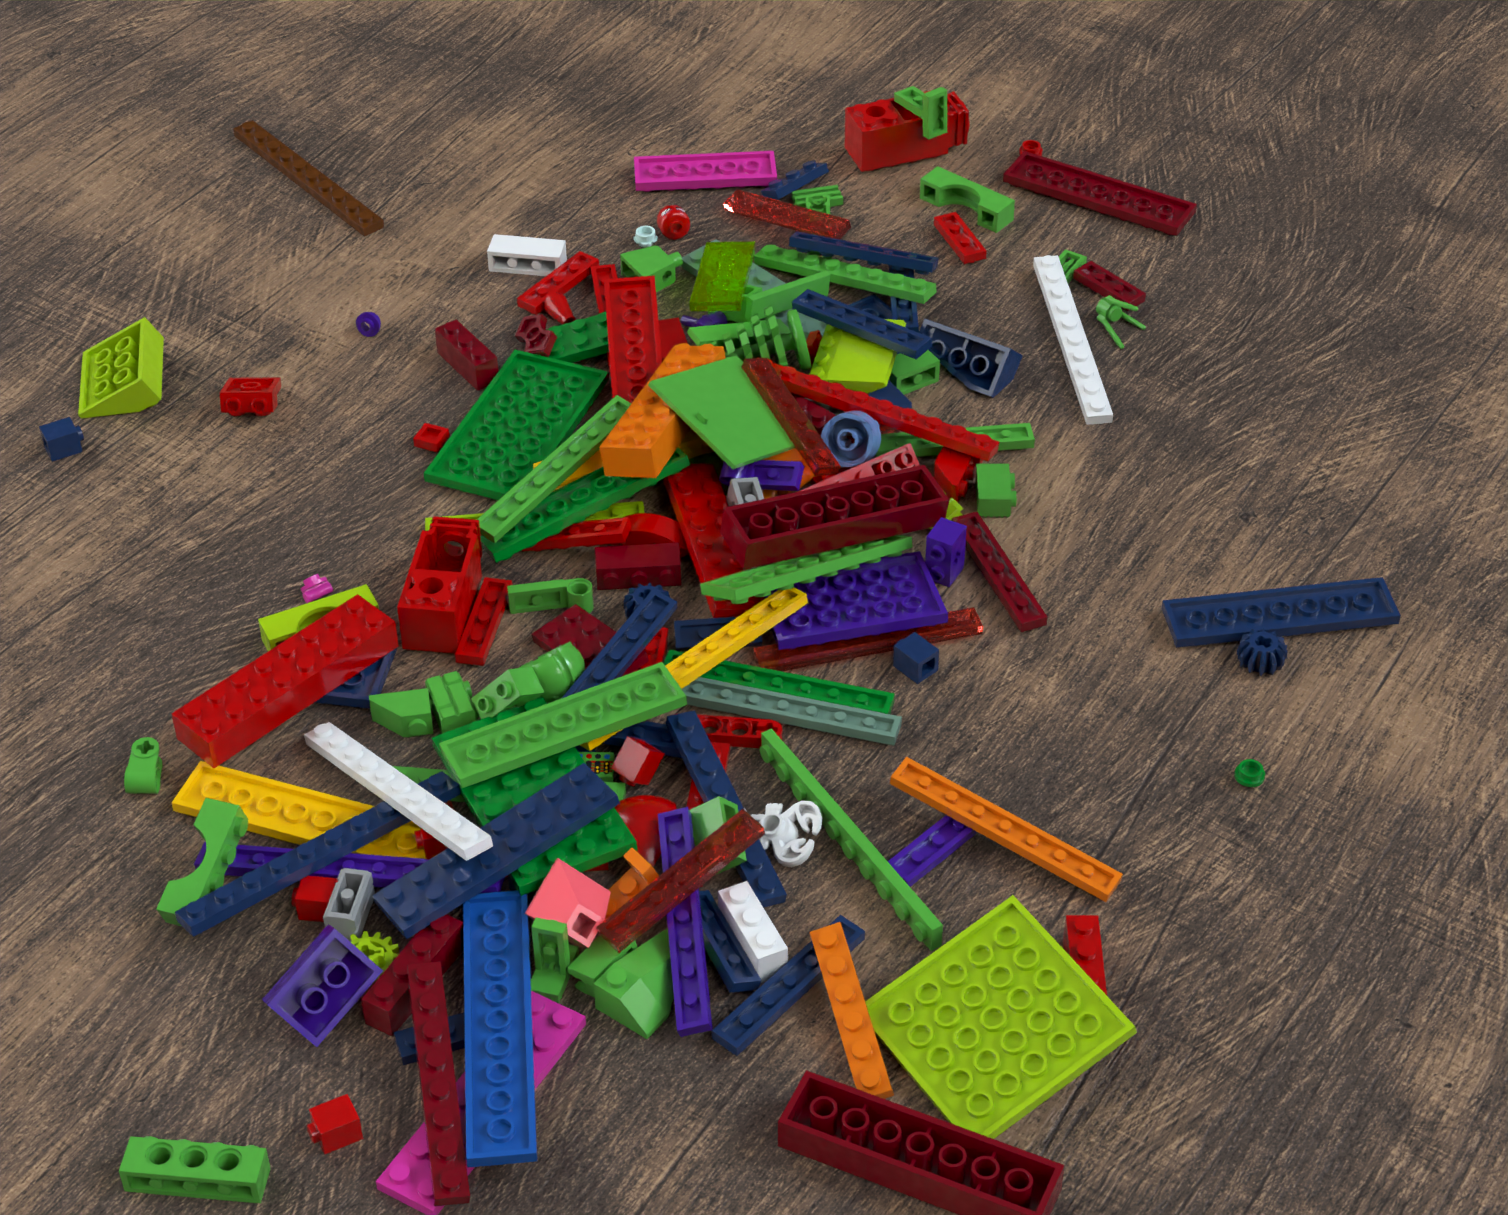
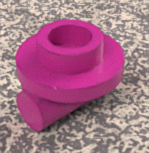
(315, 588)

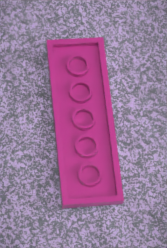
(704, 170)

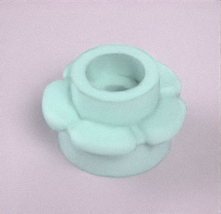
(645, 236)

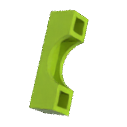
(283, 625)

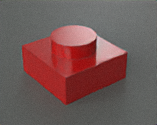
(813, 342)
(431, 437)

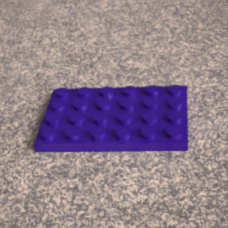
(863, 603)

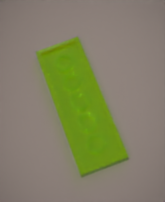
(722, 276)

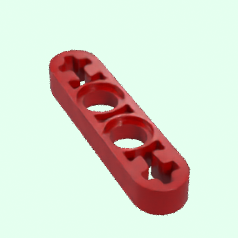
(726, 725)

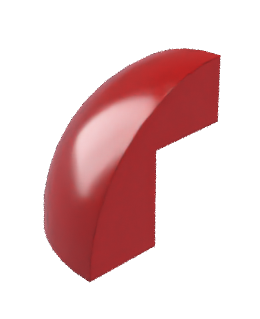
(641, 819)

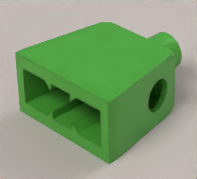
(651, 262)

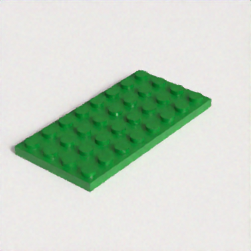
(516, 423)
(587, 848)

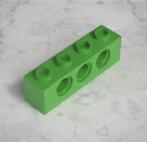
(195, 1169)

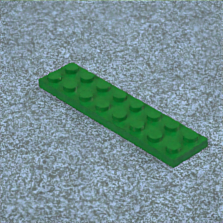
(572, 505)

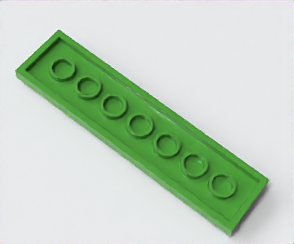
(804, 569)
(562, 724)

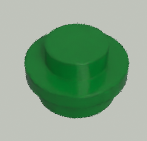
(1250, 773)

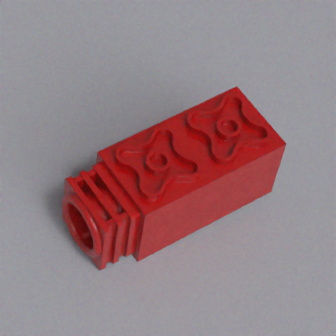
(889, 135)
(441, 586)

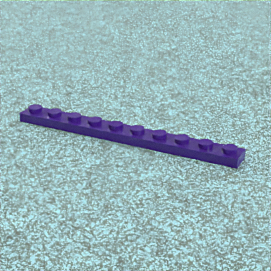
(383, 868)

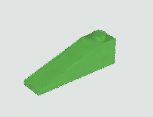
(639, 987)

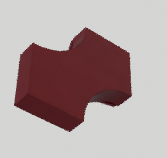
(534, 333)

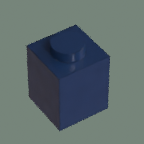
(61, 438)
(916, 657)

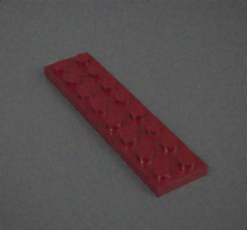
(1100, 193)

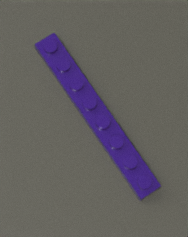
(685, 932)

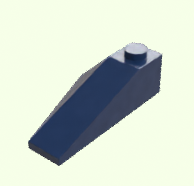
(973, 360)

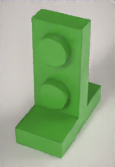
(928, 106)
(551, 958)

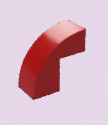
(656, 529)

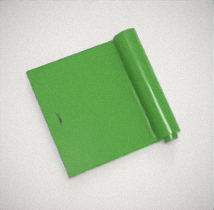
(725, 411)

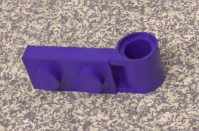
(770, 474)

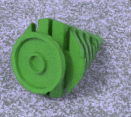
(776, 345)

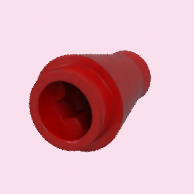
(558, 308)

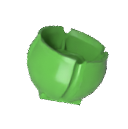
(558, 670)

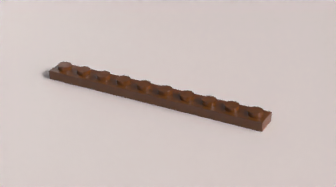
(309, 178)

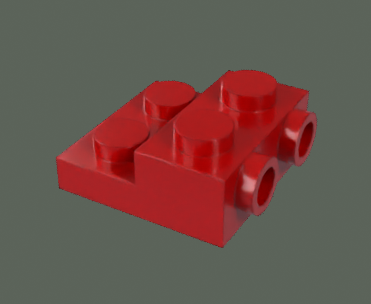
(250, 395)

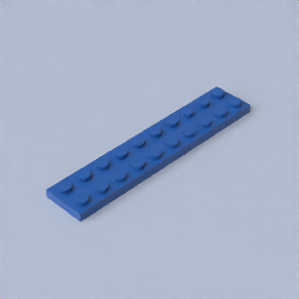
(498, 1031)

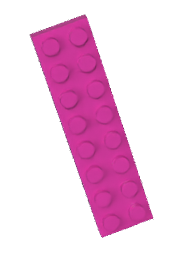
(409, 1173)

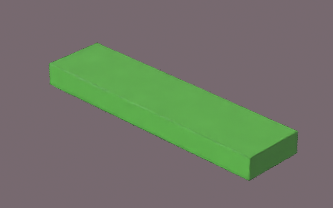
(782, 296)

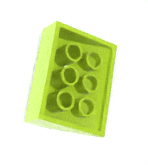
(853, 360)
(122, 372)

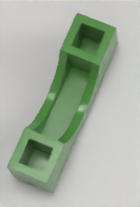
(946, 188)
(221, 827)

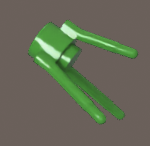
(1110, 310)

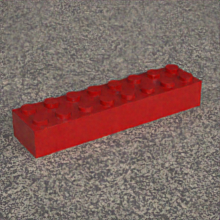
(285, 680)

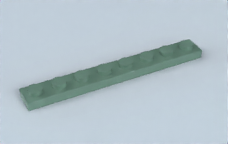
(793, 710)

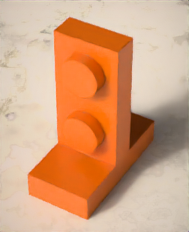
(632, 882)

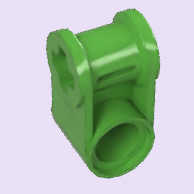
(144, 768)

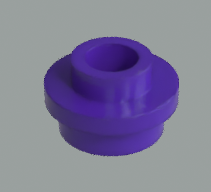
(373, 321)

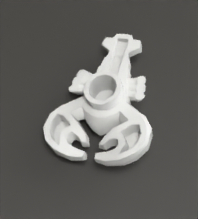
(783, 833)

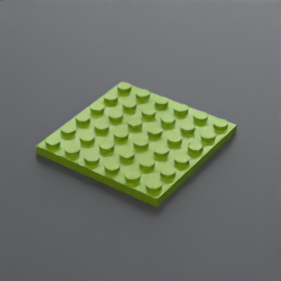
(996, 1021)

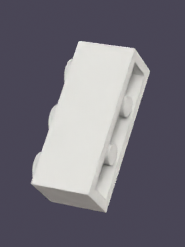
(525, 255)
(753, 929)

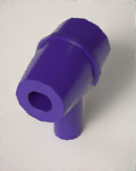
(714, 318)

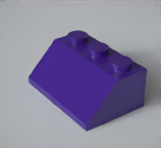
(322, 985)

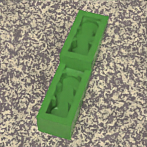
(708, 334)

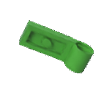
(550, 595)

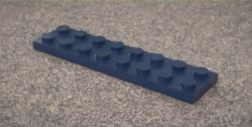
(1281, 610)
(516, 839)

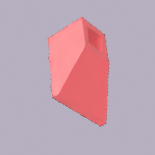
(572, 900)

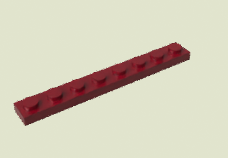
(438, 1085)

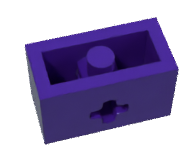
(945, 551)

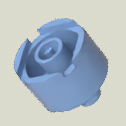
(862, 428)

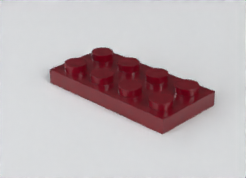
(584, 632)

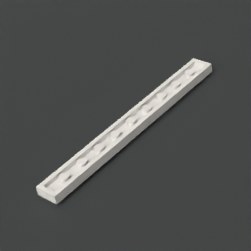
(1073, 341)
(399, 791)

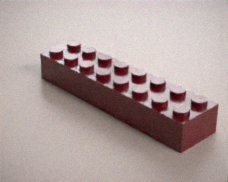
(833, 516)
(915, 1152)

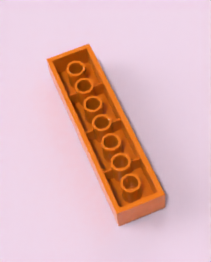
(649, 427)

